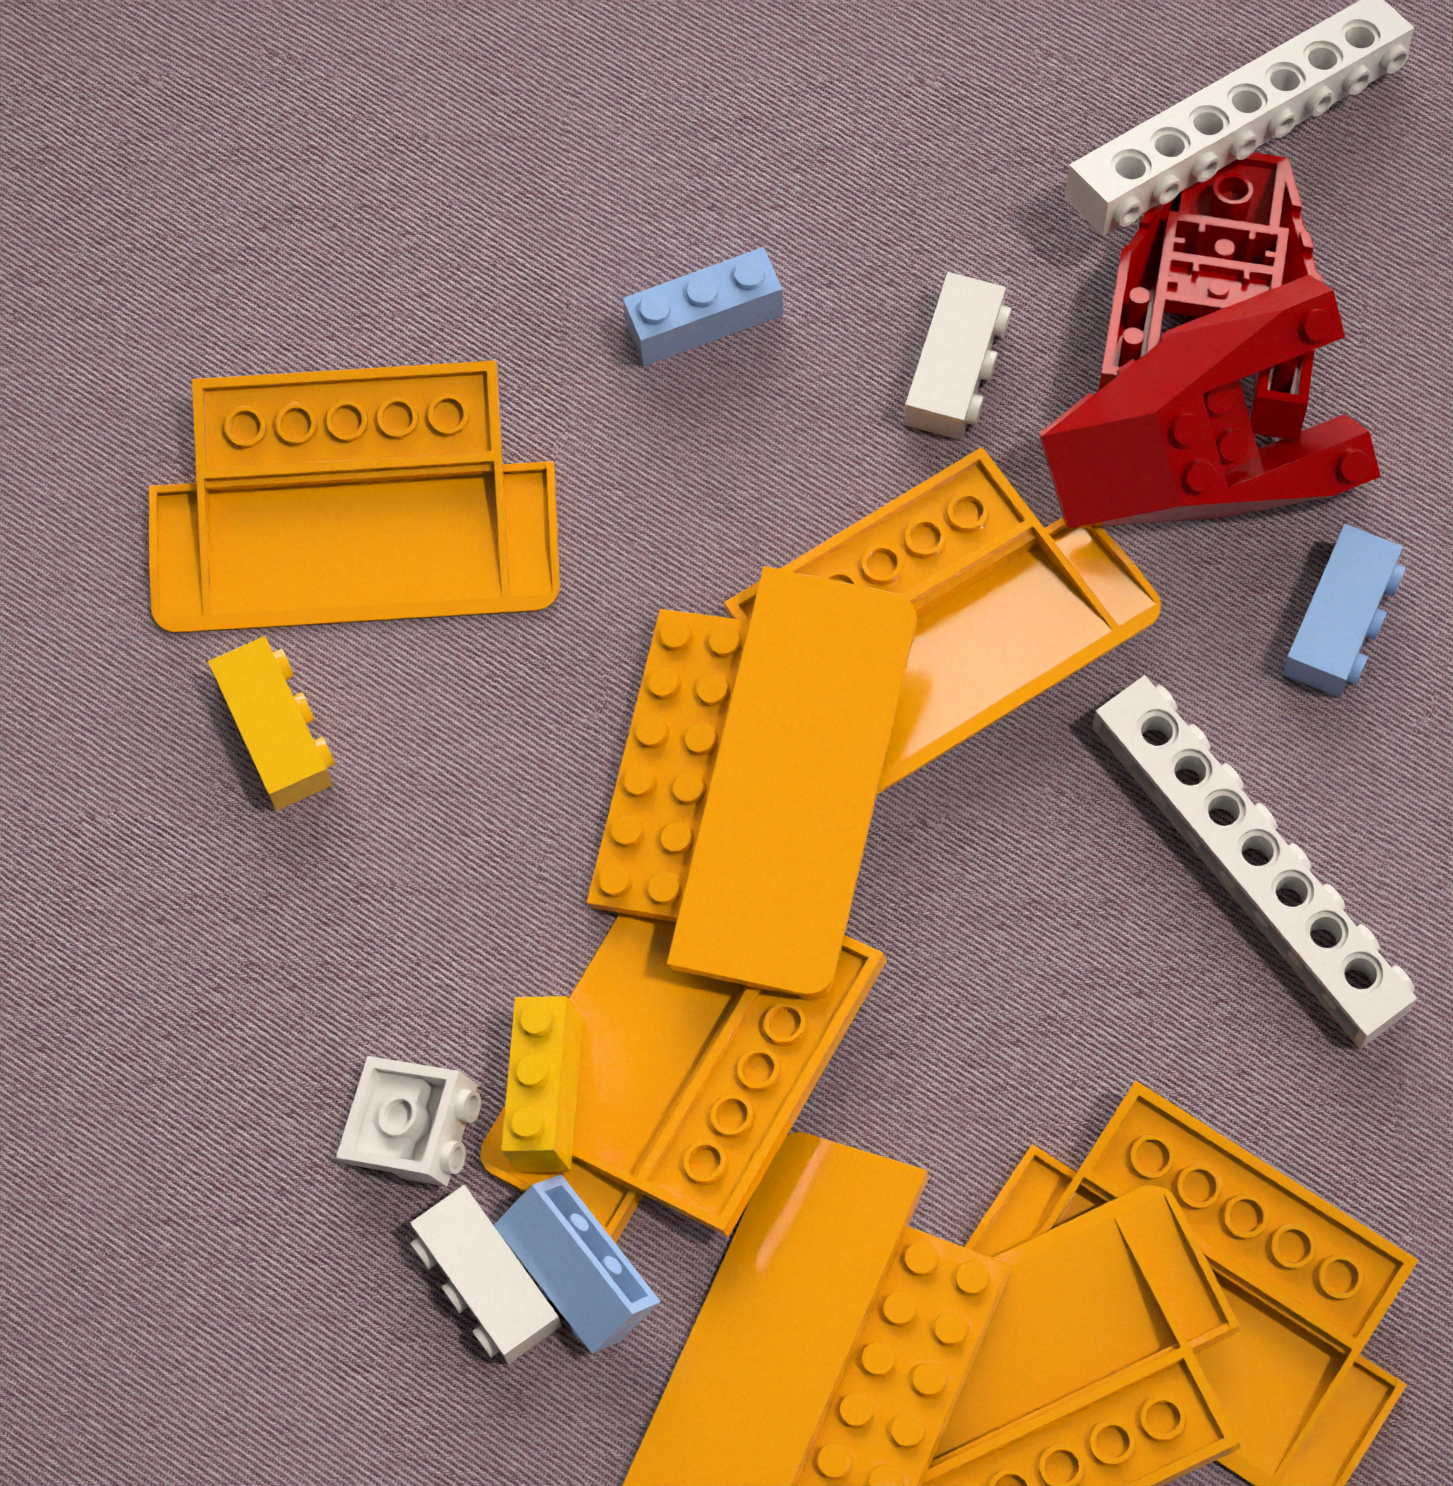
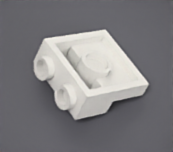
(409, 1120)

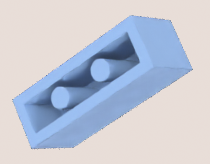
(703, 306)
(1345, 611)
(576, 1263)

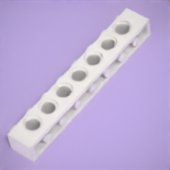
(1237, 114)
(1358, 1011)

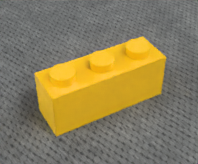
(273, 722)
(542, 1084)

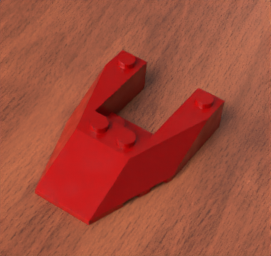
(1210, 252)
(1177, 432)

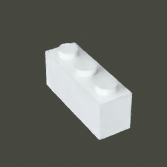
(957, 356)
(483, 1276)

